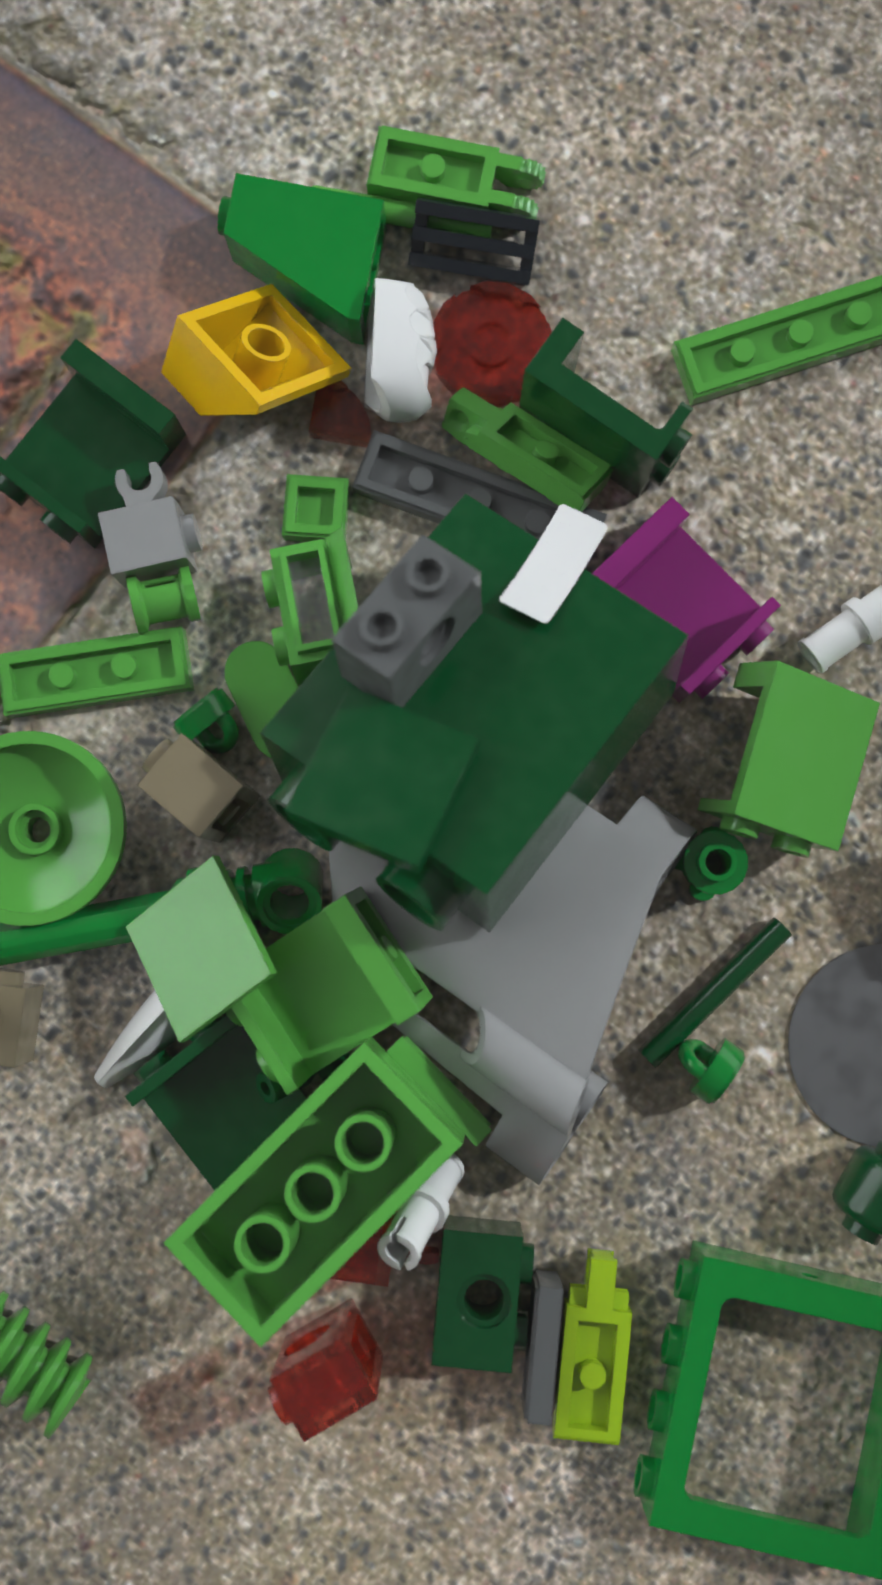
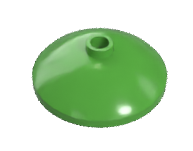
(87, 821)

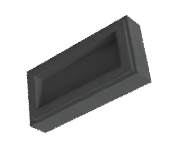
(542, 1347)

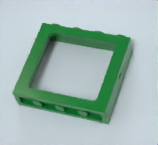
(673, 1412)

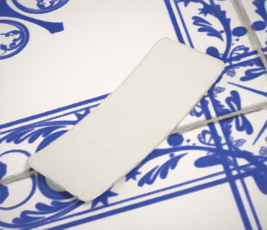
(554, 564)

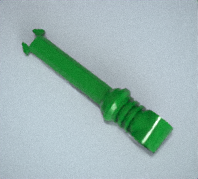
(106, 922)

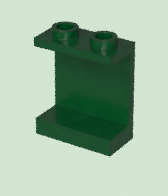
(81, 441)
(212, 1099)

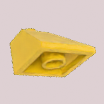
(248, 355)

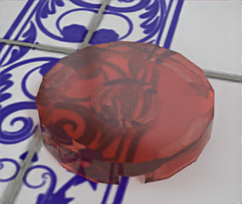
(488, 340)

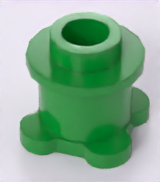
(734, 864)

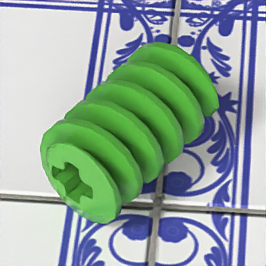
(39, 1371)

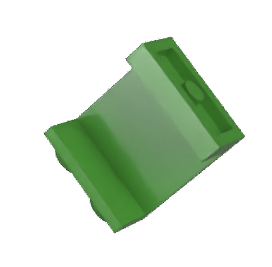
(797, 759)
(332, 990)

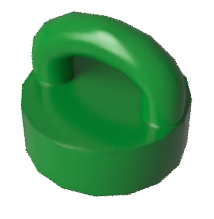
(202, 715)
(716, 1072)

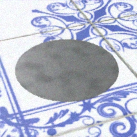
(839, 1044)

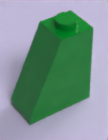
(310, 245)

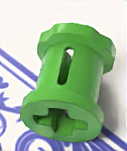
(163, 599)

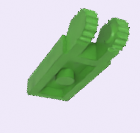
(450, 170)

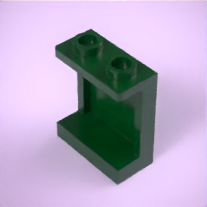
(596, 420)

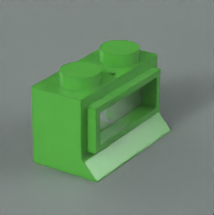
(315, 599)

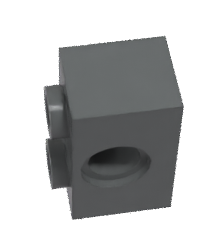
(409, 623)

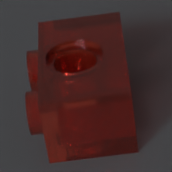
(326, 1371)

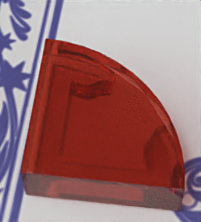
(339, 416)

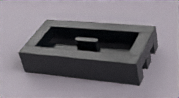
(422, 233)

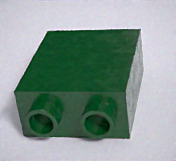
(545, 700)

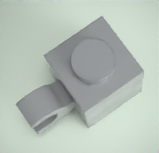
(150, 533)

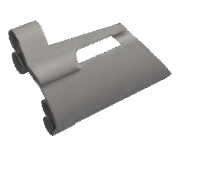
(539, 975)

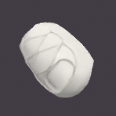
(398, 352)

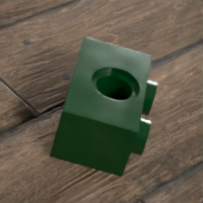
(472, 1333)

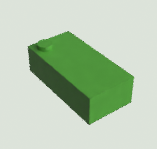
(315, 1191)

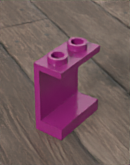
(691, 591)

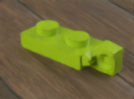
(593, 1355)

